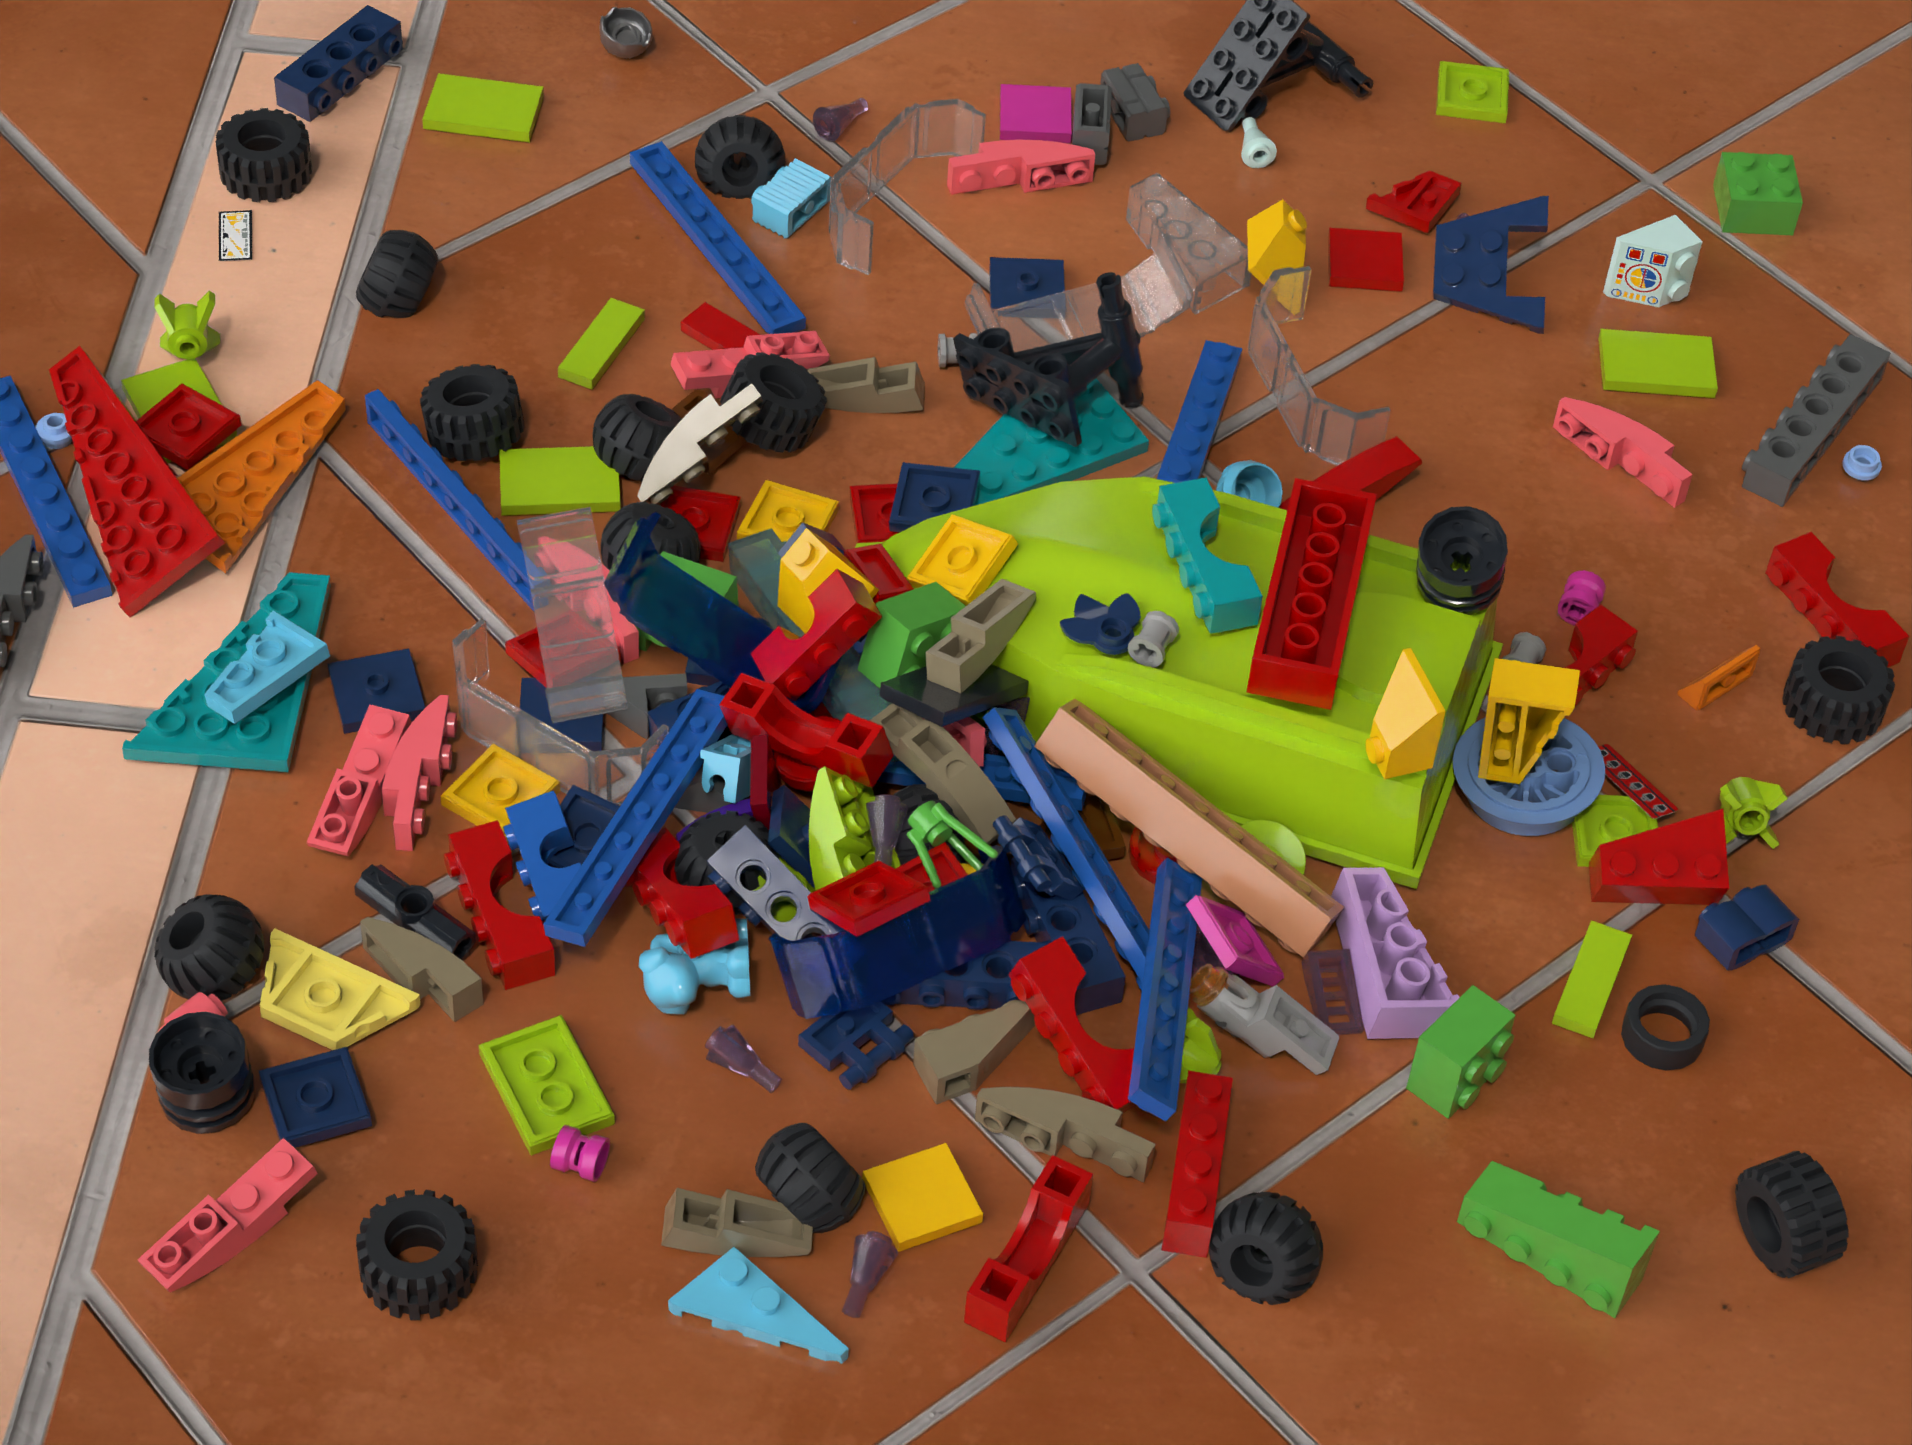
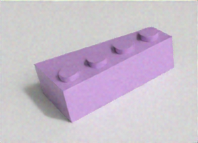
(1393, 972)

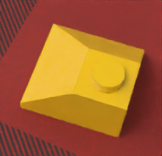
(1275, 240)
(805, 569)
(1406, 722)

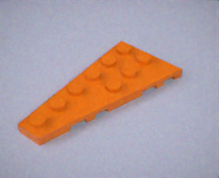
(254, 470)

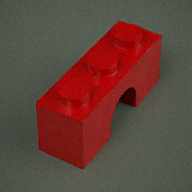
(840, 619)

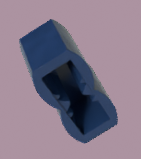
(1746, 926)

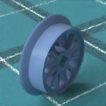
(1555, 795)

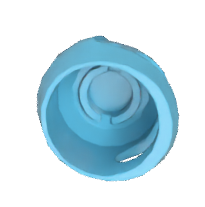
(1252, 481)

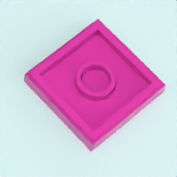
(1035, 113)
(1235, 940)

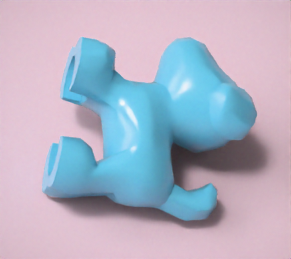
(674, 978)

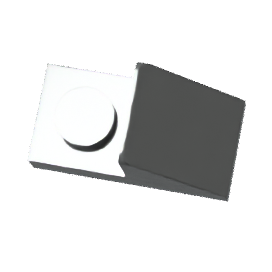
(645, 694)

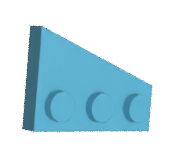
(267, 667)

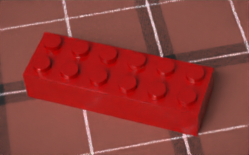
(1311, 594)

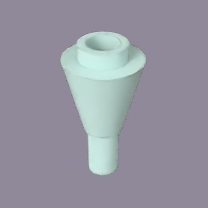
(1257, 148)

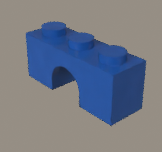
(539, 833)

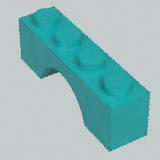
(1220, 590)

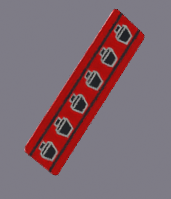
(1635, 784)

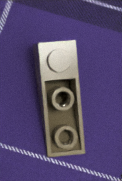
(967, 1052)

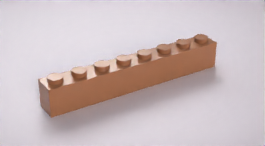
(1188, 827)

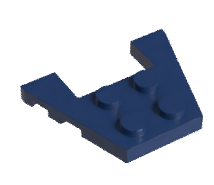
(1473, 262)

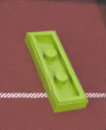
(601, 343)
(1592, 979)

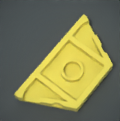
(327, 995)

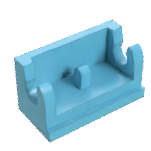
(733, 762)

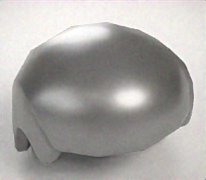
(625, 32)

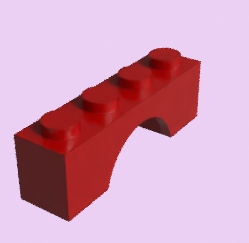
(1802, 572)
(1599, 647)
(847, 747)
(693, 916)
(514, 941)
(1048, 986)
(1197, 1164)
(1012, 1279)

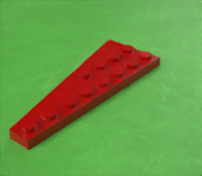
(140, 506)

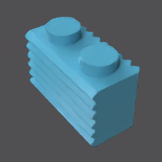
(790, 198)

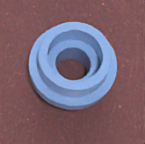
(53, 431)
(1862, 463)

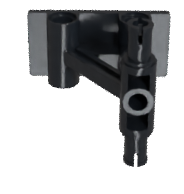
(1260, 48)
(1046, 381)

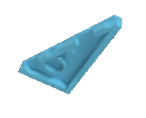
(748, 1301)

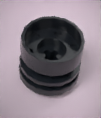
(1464, 541)
(202, 1072)

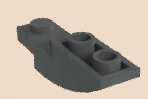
(17, 586)

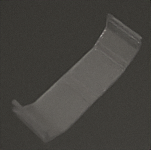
(917, 132)
(1154, 289)
(1314, 423)
(572, 615)
(496, 721)

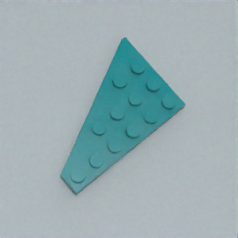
(1023, 458)
(264, 739)

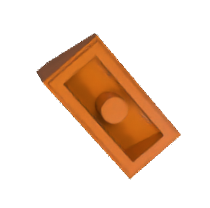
(1720, 679)

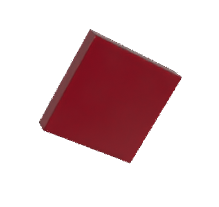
(763, 778)

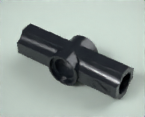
(413, 909)

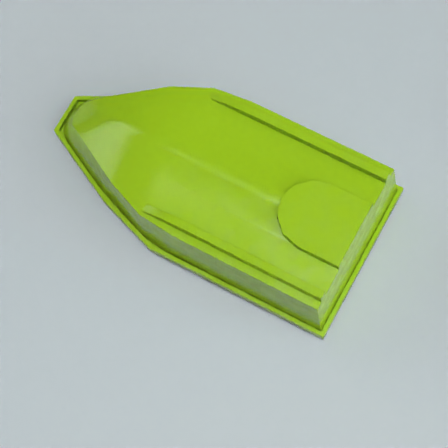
(1193, 711)

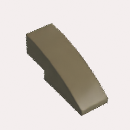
(871, 389)
(978, 635)
(423, 967)
(736, 1220)

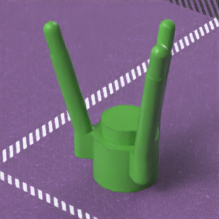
(934, 825)

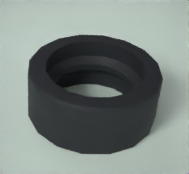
(1673, 1002)

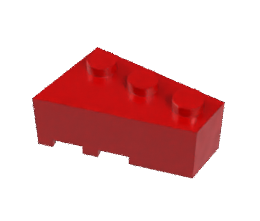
(1665, 864)

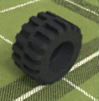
(263, 155)
(789, 405)
(472, 412)
(1838, 689)
(1791, 1214)
(414, 1223)

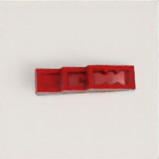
(1373, 469)

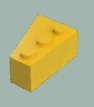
(1522, 715)

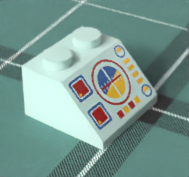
(1654, 263)

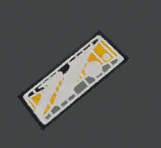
(235, 235)

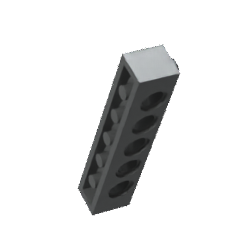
(1814, 420)

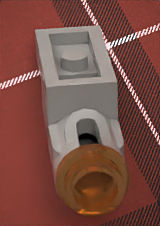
(1264, 1020)

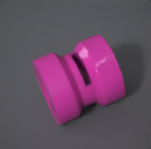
(1581, 596)
(580, 1153)

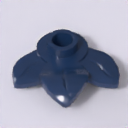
(1101, 625)

